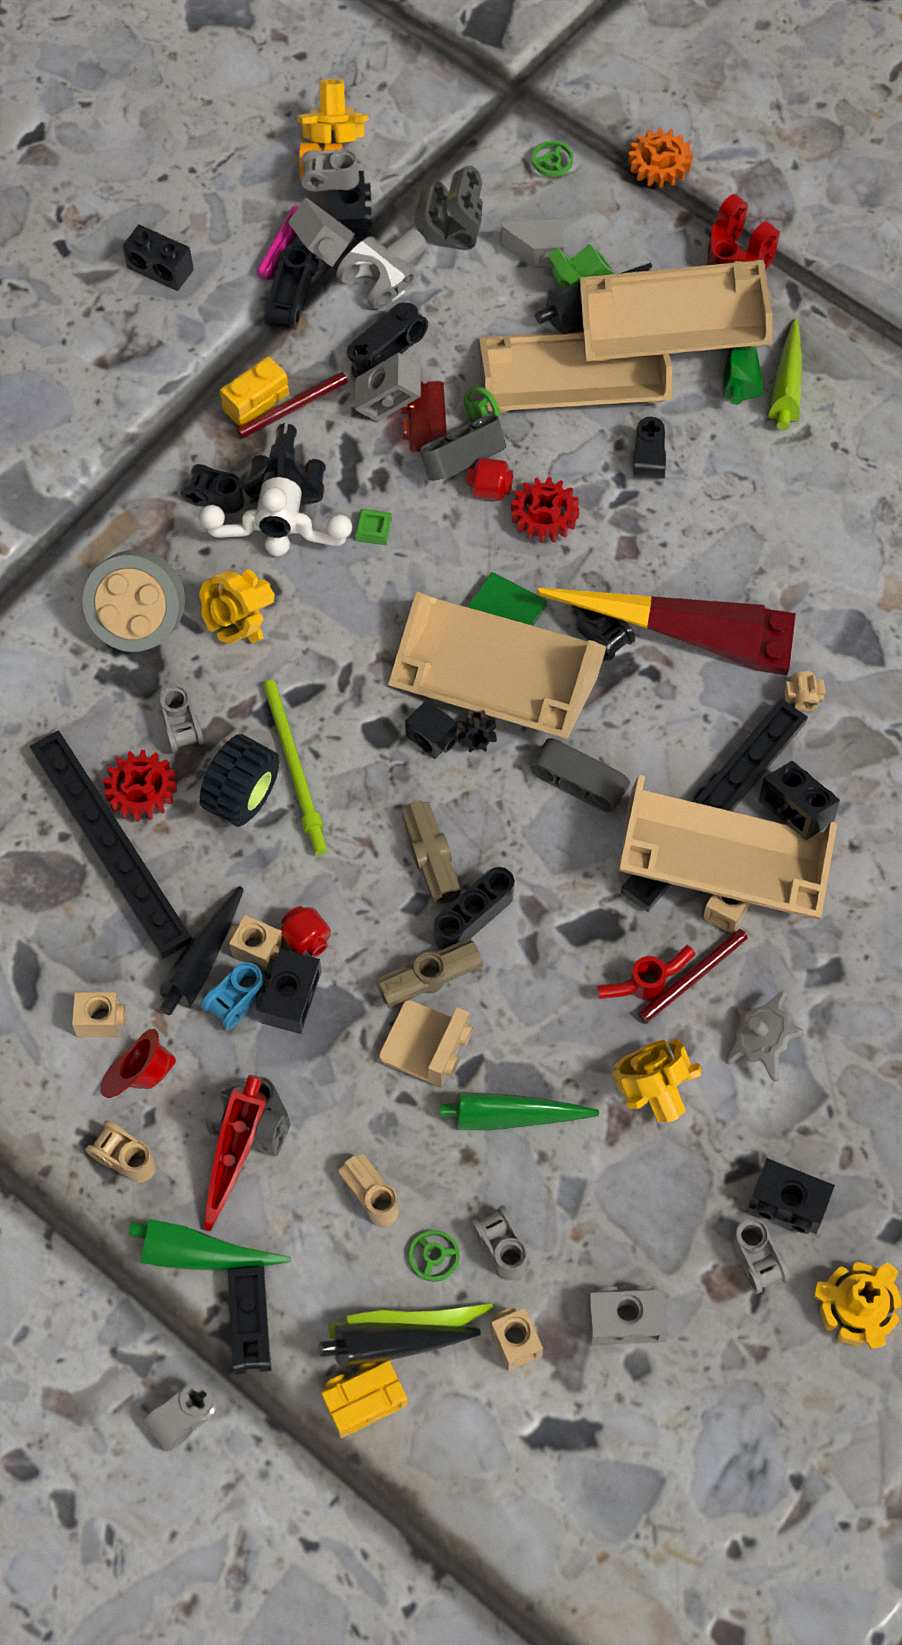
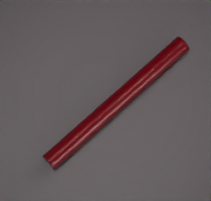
(291, 405)
(692, 976)

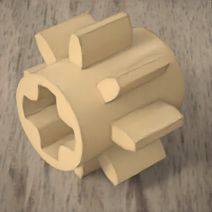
(805, 691)

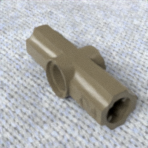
(431, 852)
(449, 964)

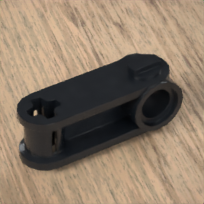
(291, 285)
(387, 337)

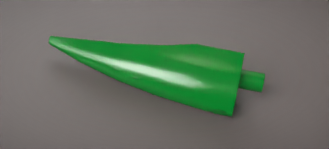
(742, 375)
(508, 1111)
(185, 1248)

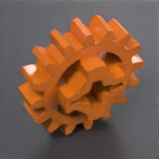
(660, 157)

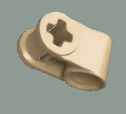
(116, 1151)

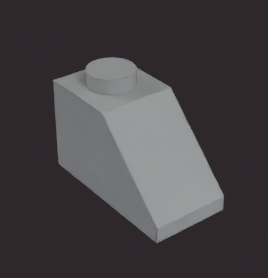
(320, 231)
(533, 240)

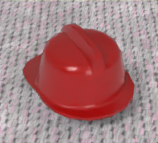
(139, 1066)

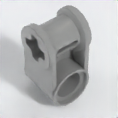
(332, 168)
(180, 723)
(500, 1237)
(760, 1258)
(178, 1418)

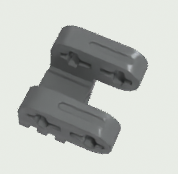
(463, 205)
(271, 1127)

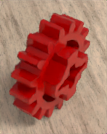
(545, 509)
(139, 788)

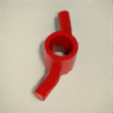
(648, 965)

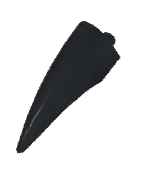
(565, 307)
(198, 958)
(388, 1341)

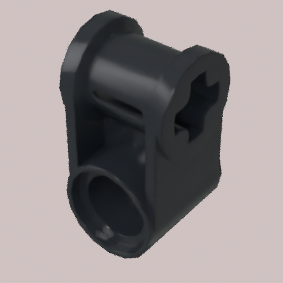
(650, 449)
(210, 488)
(605, 631)

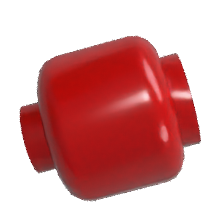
(490, 479)
(305, 931)

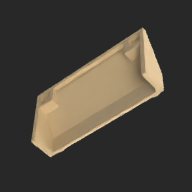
(676, 310)
(554, 372)
(495, 665)
(725, 853)

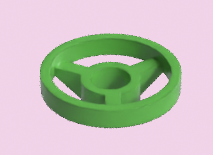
(551, 169)
(479, 407)
(433, 1263)

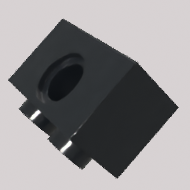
(350, 207)
(291, 1010)
(811, 1192)

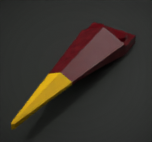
(732, 630)

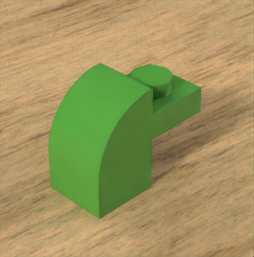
(584, 264)

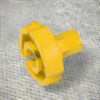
(332, 116)
(235, 603)
(654, 1076)
(854, 1310)

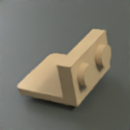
(426, 1042)

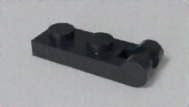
(249, 1318)

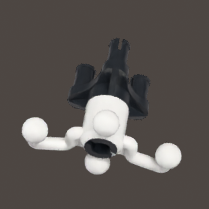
(280, 488)

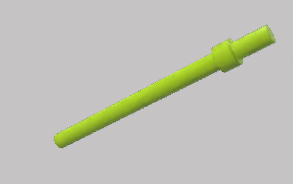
(311, 819)

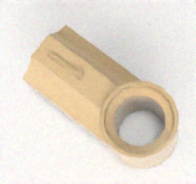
(370, 1188)

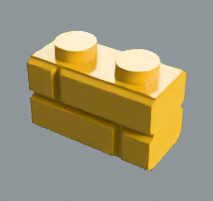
(254, 391)
(363, 1397)

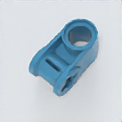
(230, 1000)

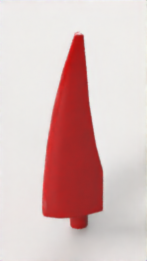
(233, 1145)

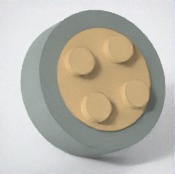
(133, 600)

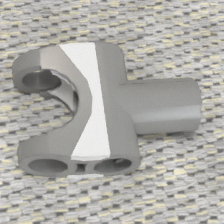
(384, 265)

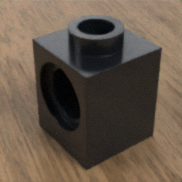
(431, 729)

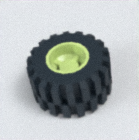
(239, 780)

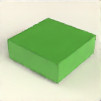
(373, 527)

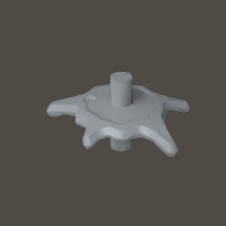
(764, 1034)

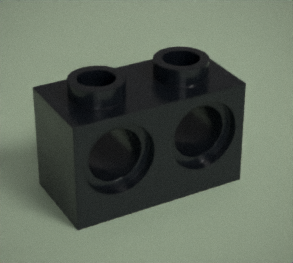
(158, 257)
(799, 800)

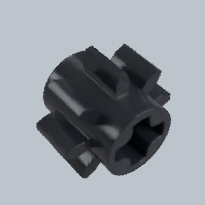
(476, 731)

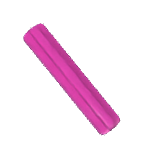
(282, 239)

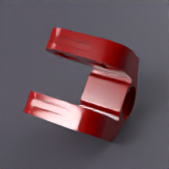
(729, 227)

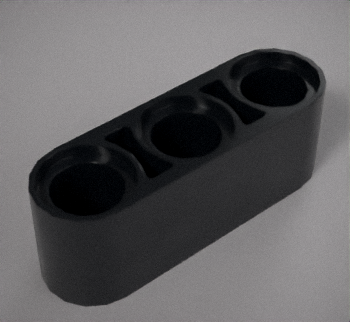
(478, 894)

